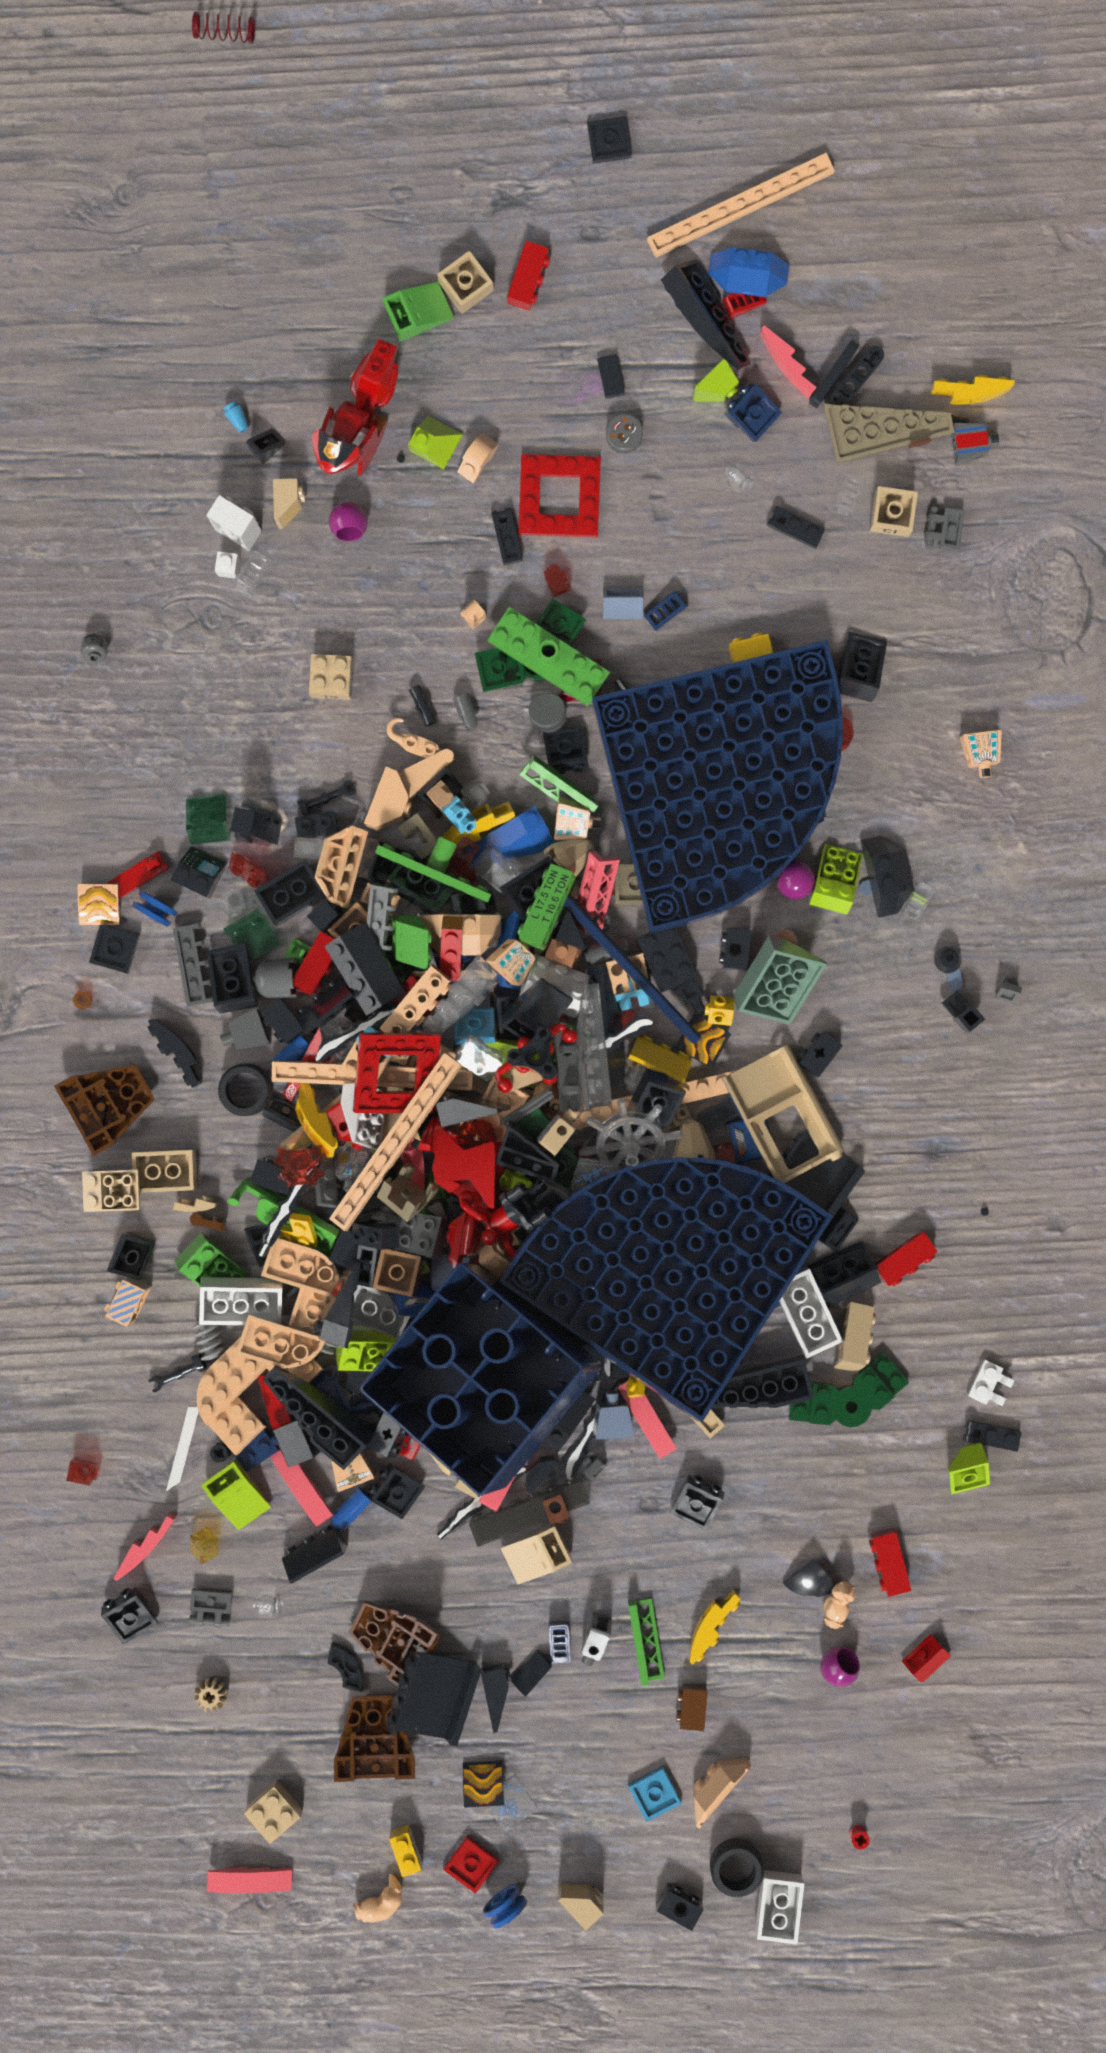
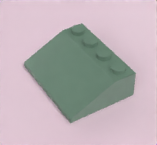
(778, 981)

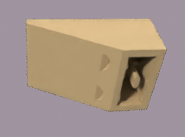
(111, 1190)
(537, 1554)

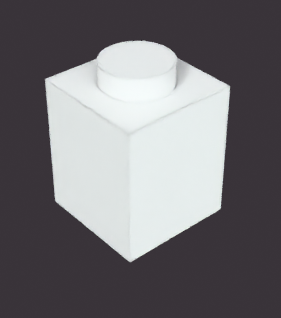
(227, 564)

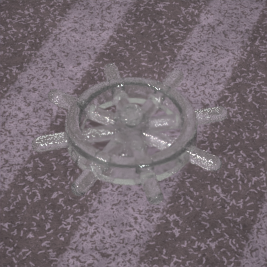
(630, 1142)

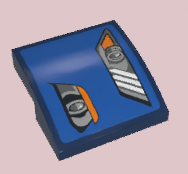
(742, 1141)
(411, 1306)

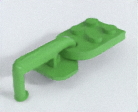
(269, 1205)

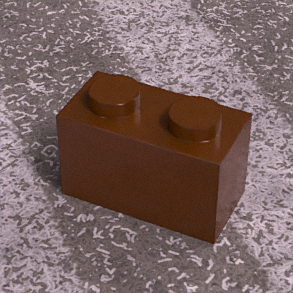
(692, 1707)

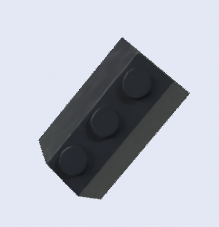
(844, 1274)
(313, 1553)

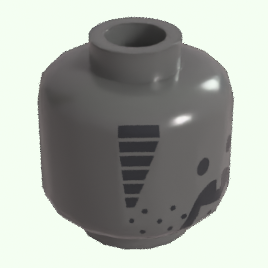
(94, 648)

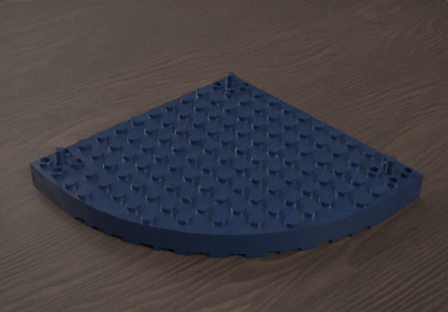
(722, 776)
(669, 1269)

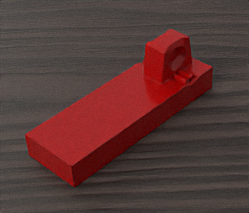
(140, 874)
(276, 1411)

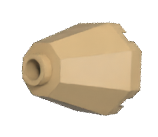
(570, 854)
(693, 1142)

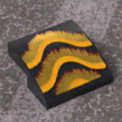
(709, 1046)
(483, 1784)

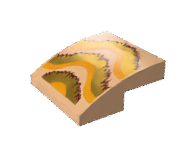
(99, 904)

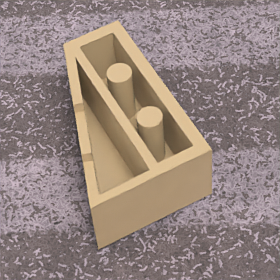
(856, 1337)

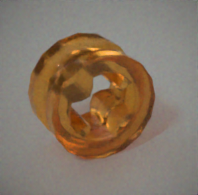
(84, 994)

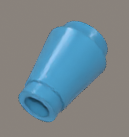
(236, 416)

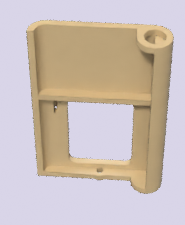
(771, 1087)

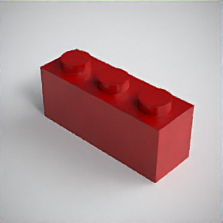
(528, 276)
(451, 946)
(314, 966)
(905, 1259)
(889, 1562)

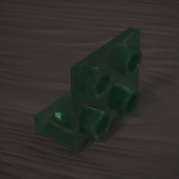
(207, 819)
(255, 932)

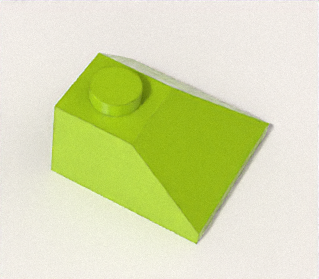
(717, 385)
(434, 442)
(969, 1469)

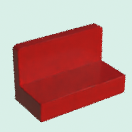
(926, 1658)

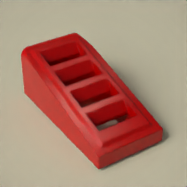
(727, 301)

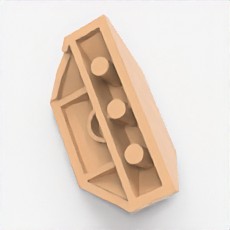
(340, 864)
(477, 936)
(717, 1785)

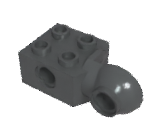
(419, 1236)

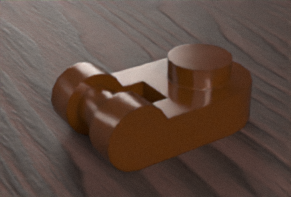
(215, 1222)

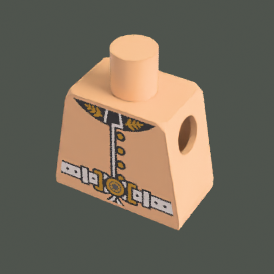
(355, 1473)

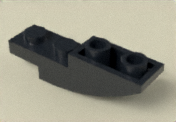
(172, 1043)

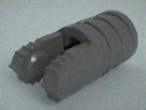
(466, 711)

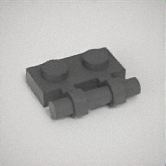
(951, 529)
(210, 1601)

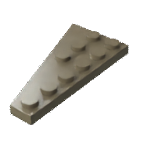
(873, 430)

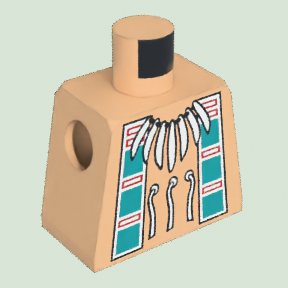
(982, 750)
(573, 820)
(512, 961)

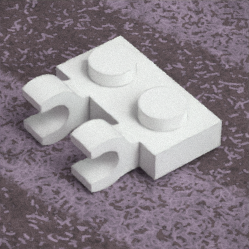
(985, 1382)

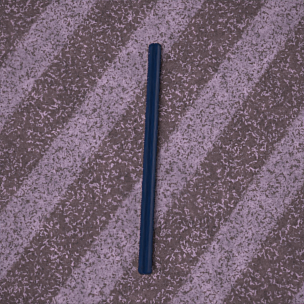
(632, 970)

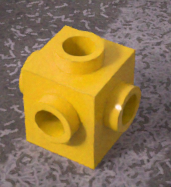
(720, 1010)

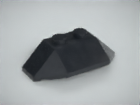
(887, 874)

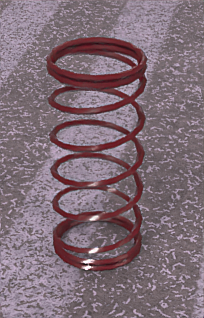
(196, 28)

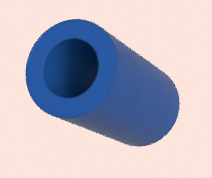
(294, 1050)
(350, 1509)

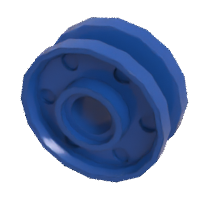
(154, 908)
(504, 1906)

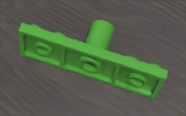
(565, 669)
(436, 866)

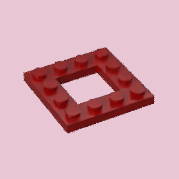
(582, 467)
(373, 1045)

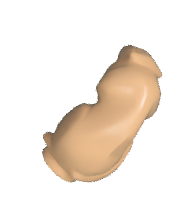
(837, 1606)
(382, 1907)

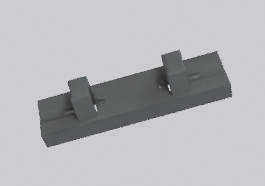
(567, 1075)

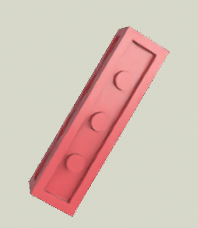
(589, 891)

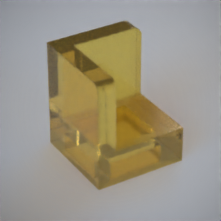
(204, 1545)

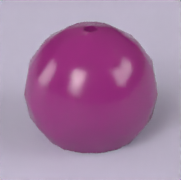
(348, 521)
(796, 880)
(840, 1666)

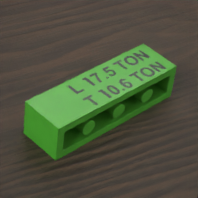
(546, 907)

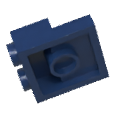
(752, 411)
(258, 1449)

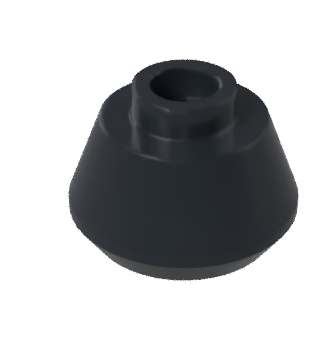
(947, 959)

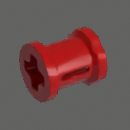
(863, 1841)

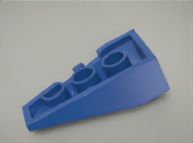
(518, 837)

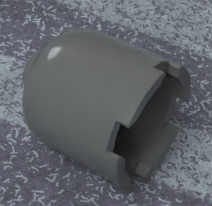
(276, 977)

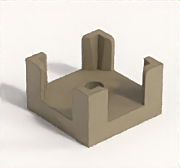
(414, 825)
(626, 886)
(405, 1195)

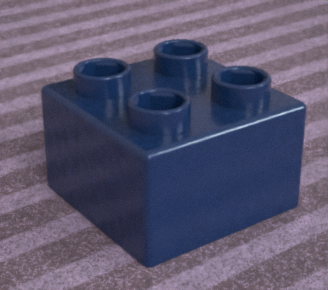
(480, 1378)

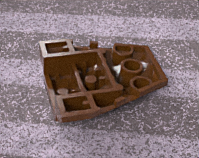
(105, 1103)
(392, 1637)
(368, 1747)

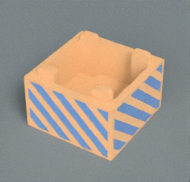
(128, 1301)

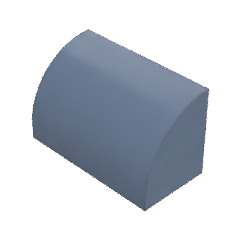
(622, 603)

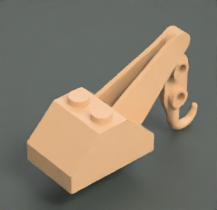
(396, 788)

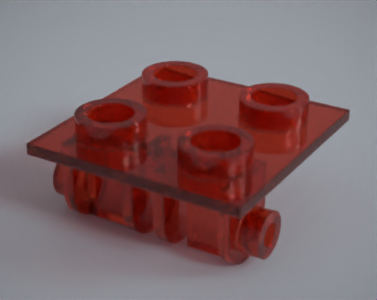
(241, 867)

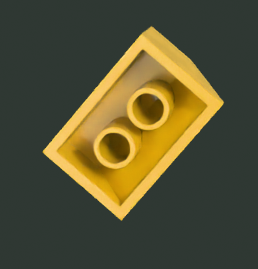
(660, 1058)

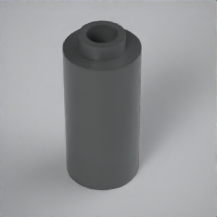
(596, 953)

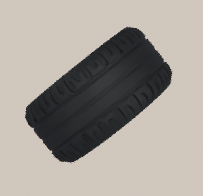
(224, 1083)
(743, 1887)

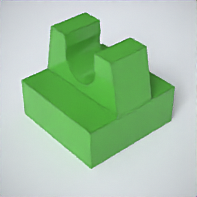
(297, 950)

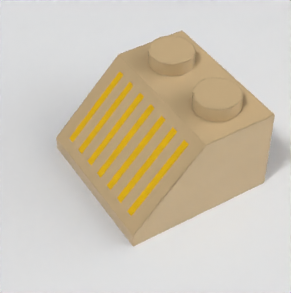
(287, 500)
(581, 1902)

